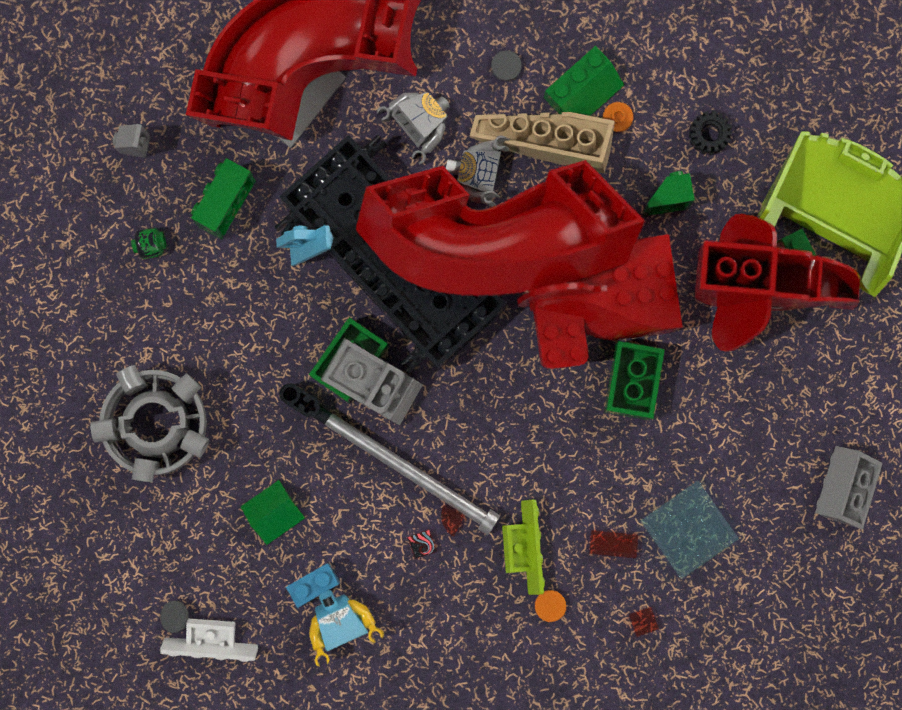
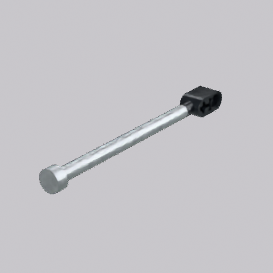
(485, 519)

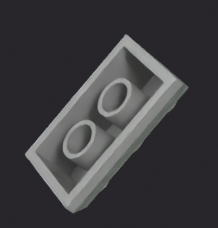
(849, 487)

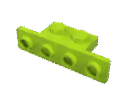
(523, 547)

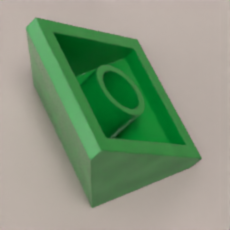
(272, 512)

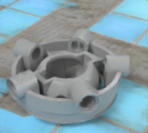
(110, 429)

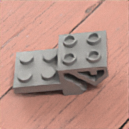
(371, 381)

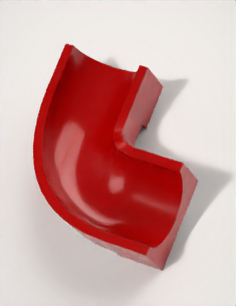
(281, 46)
(532, 241)

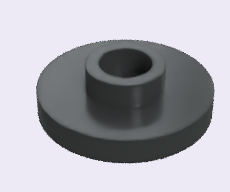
(506, 65)
(174, 616)

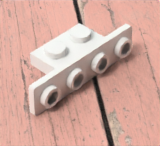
(210, 640)

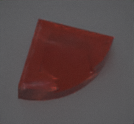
(451, 520)

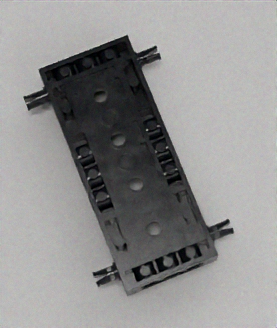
(315, 203)

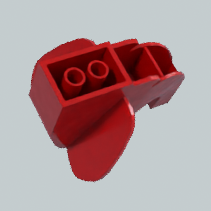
(752, 277)

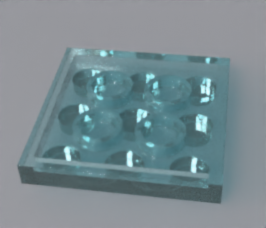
(689, 529)

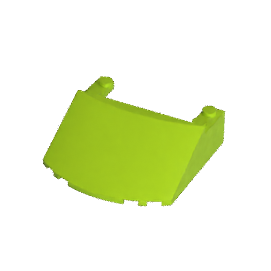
(844, 197)

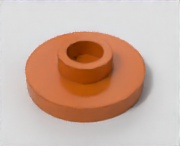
(621, 114)
(550, 606)

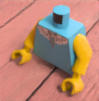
(339, 622)

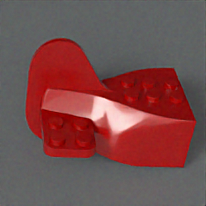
(610, 305)

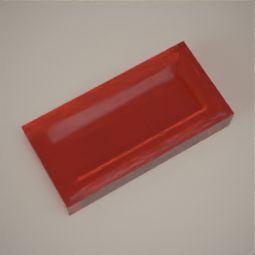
(613, 544)

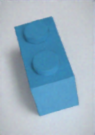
(313, 585)

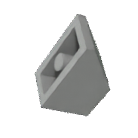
(132, 140)

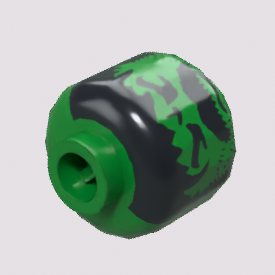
(149, 243)

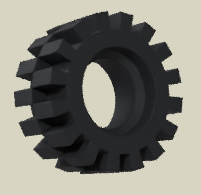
(710, 119)

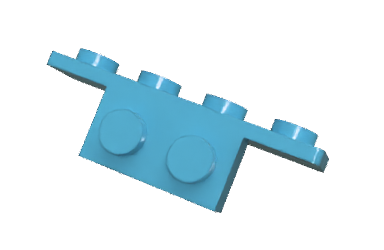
(305, 243)

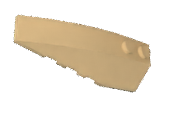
(551, 138)

